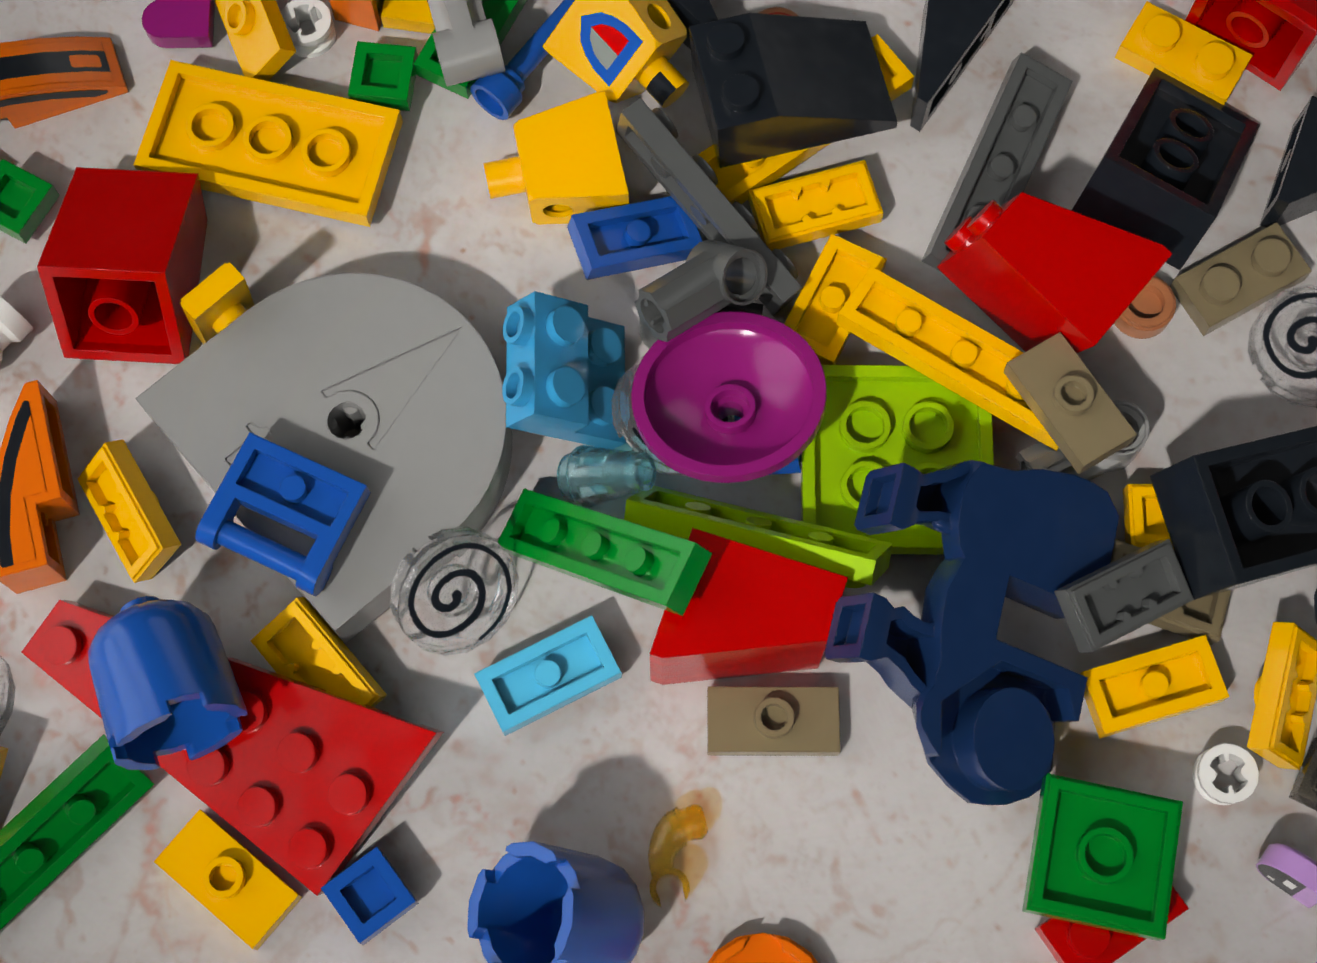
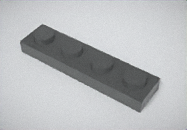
(1005, 146)
(694, 189)

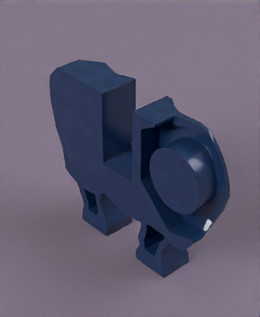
(975, 700)

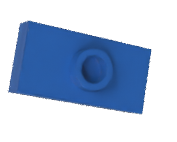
(632, 237)

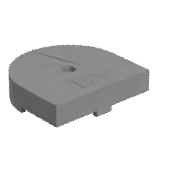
(337, 360)

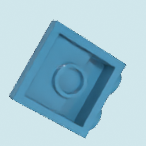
(562, 370)

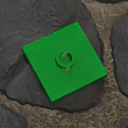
(1103, 857)

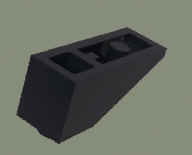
(948, 42)

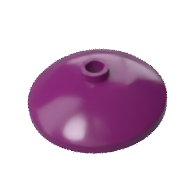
(722, 369)

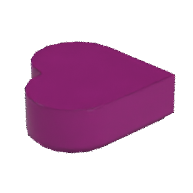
(180, 23)

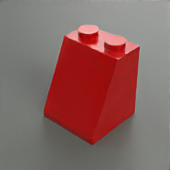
(1271, 30)
(123, 262)
(1049, 270)
(746, 617)

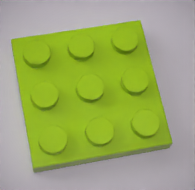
(881, 420)

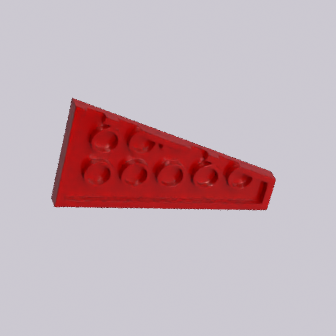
(300, 775)

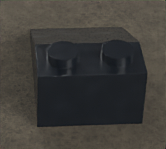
(787, 84)
(1168, 166)
(1242, 511)

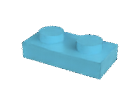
(548, 675)

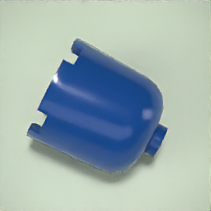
(163, 683)
(555, 908)

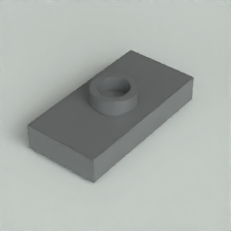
(1124, 595)

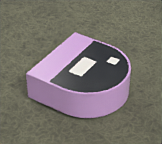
(1290, 872)

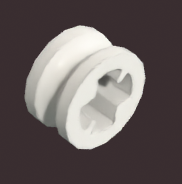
(317, 42)
(1246, 774)

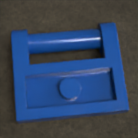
(289, 492)

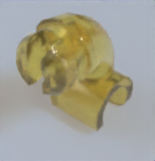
(668, 839)

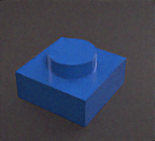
(369, 895)

